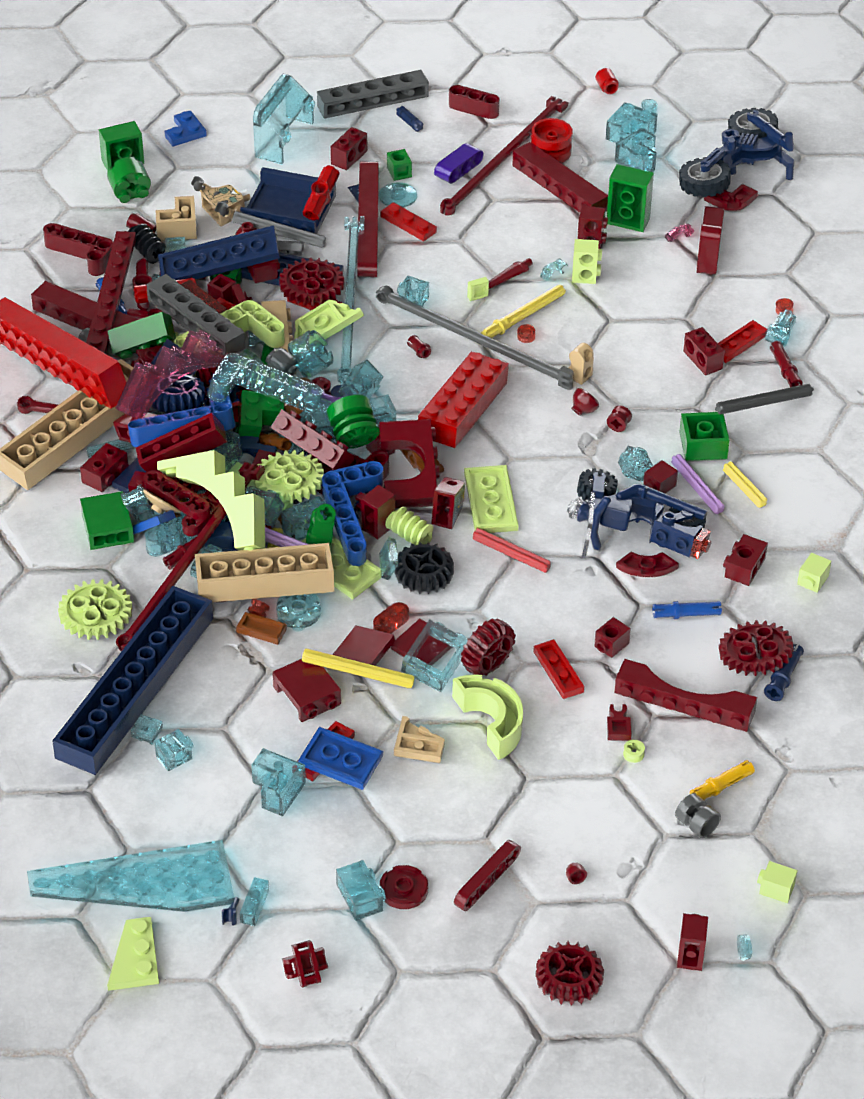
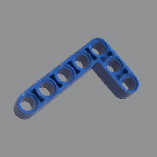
(152, 427)
(336, 489)

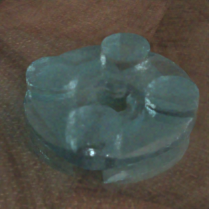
(298, 619)

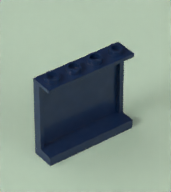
(283, 198)

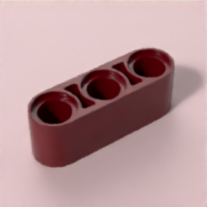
(474, 101)

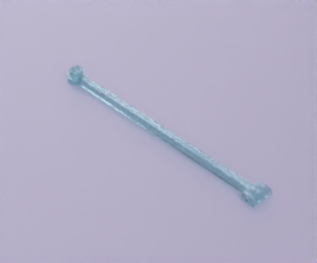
(347, 338)

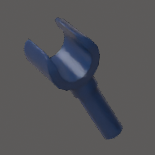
(229, 914)

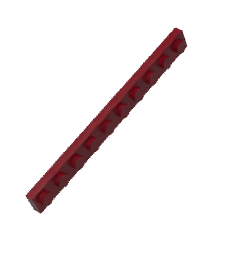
(111, 290)

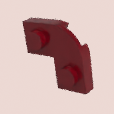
(733, 201)

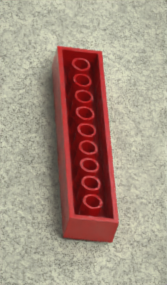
(61, 354)

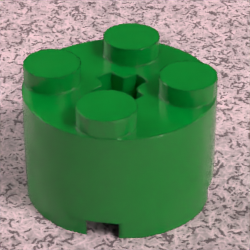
(129, 179)

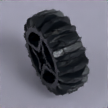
(424, 568)

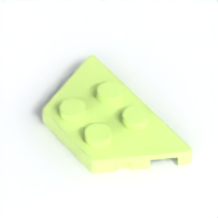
(327, 319)

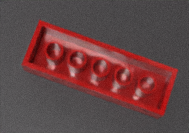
(465, 397)

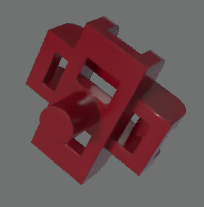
(303, 965)

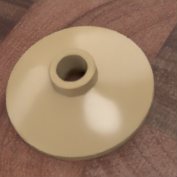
(158, 504)

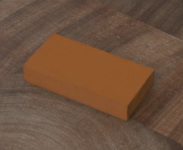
(261, 628)

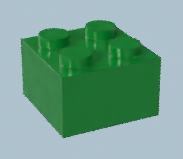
(120, 142)
(704, 436)

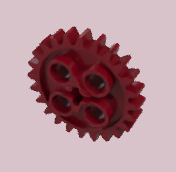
(311, 281)
(771, 643)

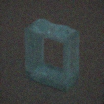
(426, 673)

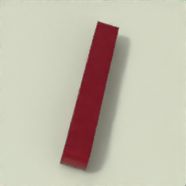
(368, 208)

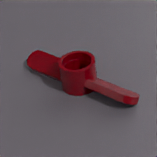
(141, 278)

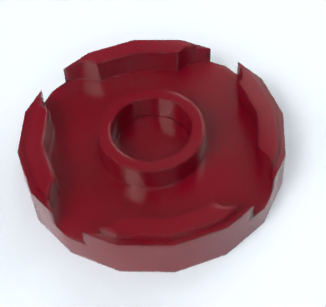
(404, 887)

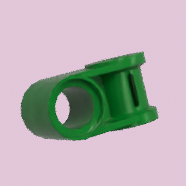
(321, 529)

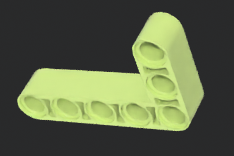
(256, 319)

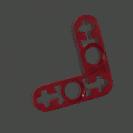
(188, 523)

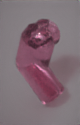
(678, 230)

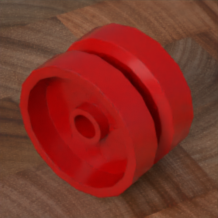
(553, 137)

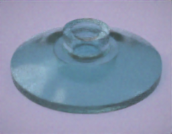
(399, 193)

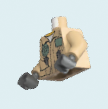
(220, 201)

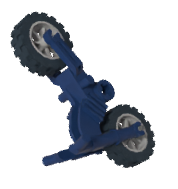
(749, 138)

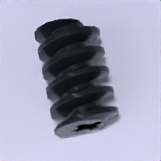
(148, 243)

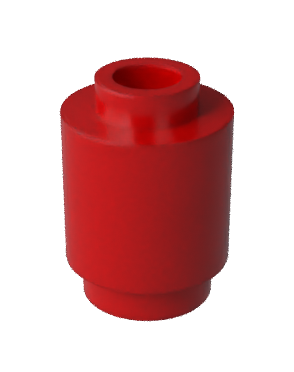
(607, 80)

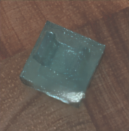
(146, 729)

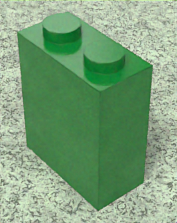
(106, 520)

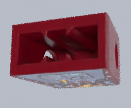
(450, 495)

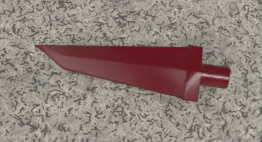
(512, 271)

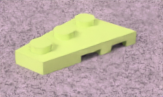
(136, 957)

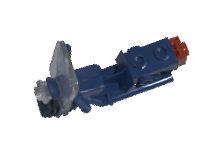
(678, 529)

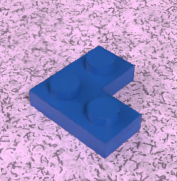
(188, 129)

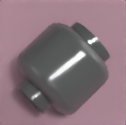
(282, 361)

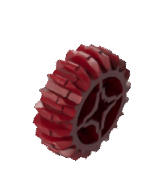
(488, 647)
(569, 981)

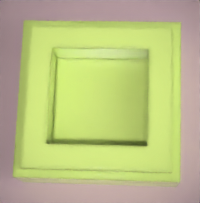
(478, 288)

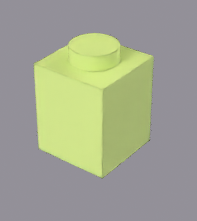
(814, 572)
(777, 881)

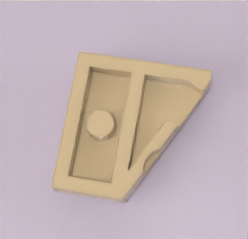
(418, 743)

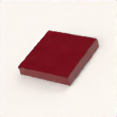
(365, 645)
(430, 651)

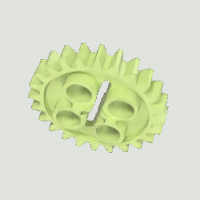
(291, 476)
(95, 609)

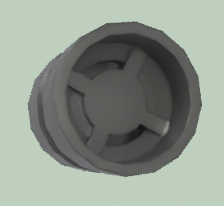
(699, 817)

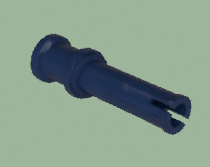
(781, 678)

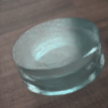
(744, 947)

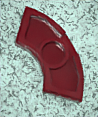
(647, 566)

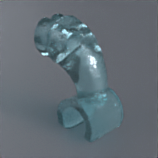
(549, 269)

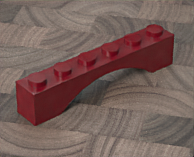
(728, 709)

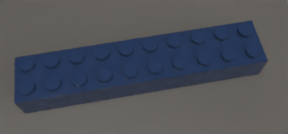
(133, 680)

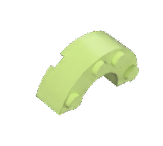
(499, 701)

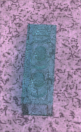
(254, 901)

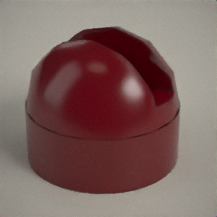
(576, 873)

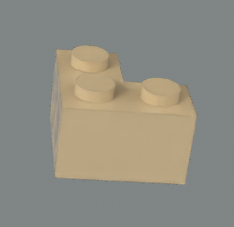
(177, 221)

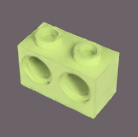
(585, 261)

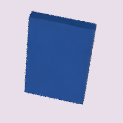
(341, 758)

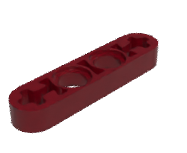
(164, 482)
(487, 875)

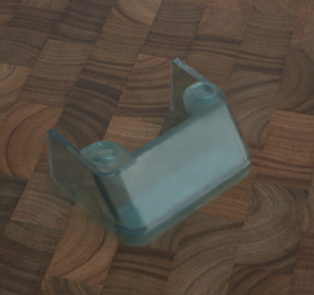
(274, 115)

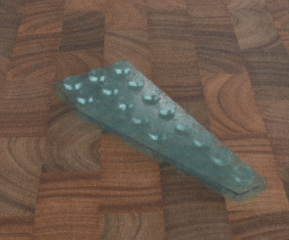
(159, 879)

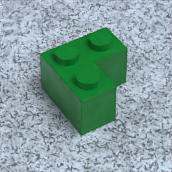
(255, 411)

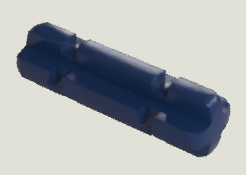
(409, 118)

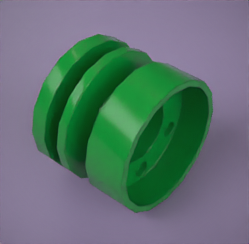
(353, 421)

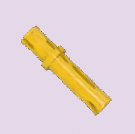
(715, 785)

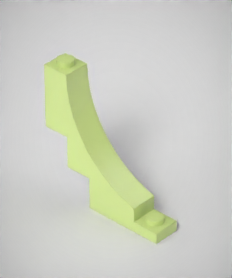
(244, 511)

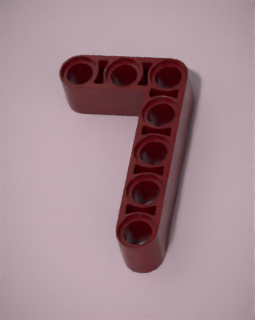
(710, 240)

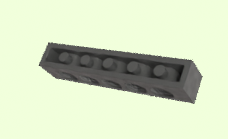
(372, 93)
(195, 314)

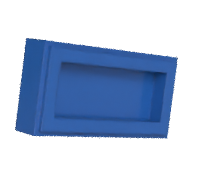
(153, 521)

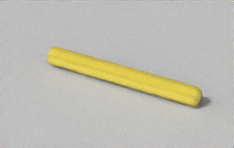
(358, 668)

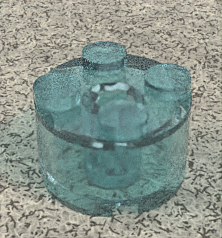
(310, 353)

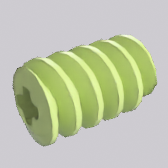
(409, 526)

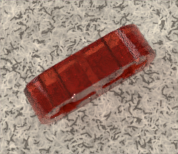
(388, 617)

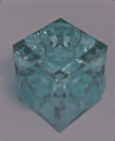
(634, 463)

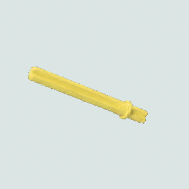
(503, 324)

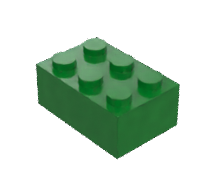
(630, 198)

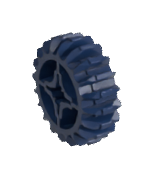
(181, 395)

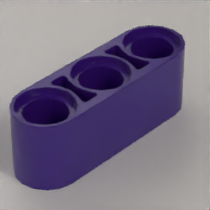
(458, 163)

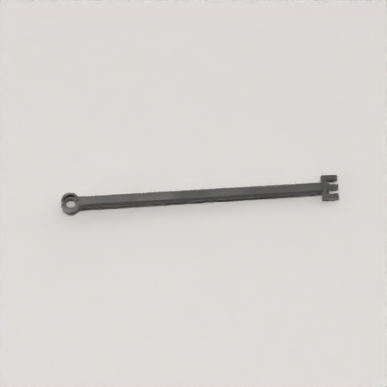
(563, 375)

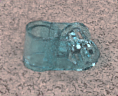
(138, 504)

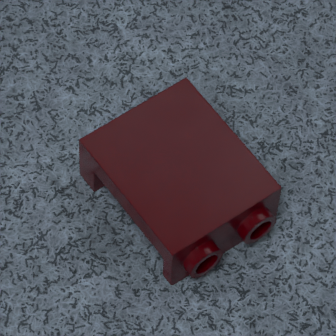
(308, 688)

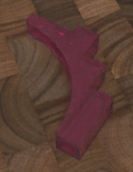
(150, 380)

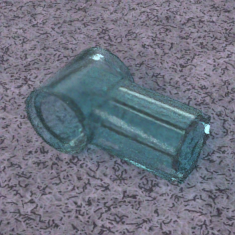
(781, 328)

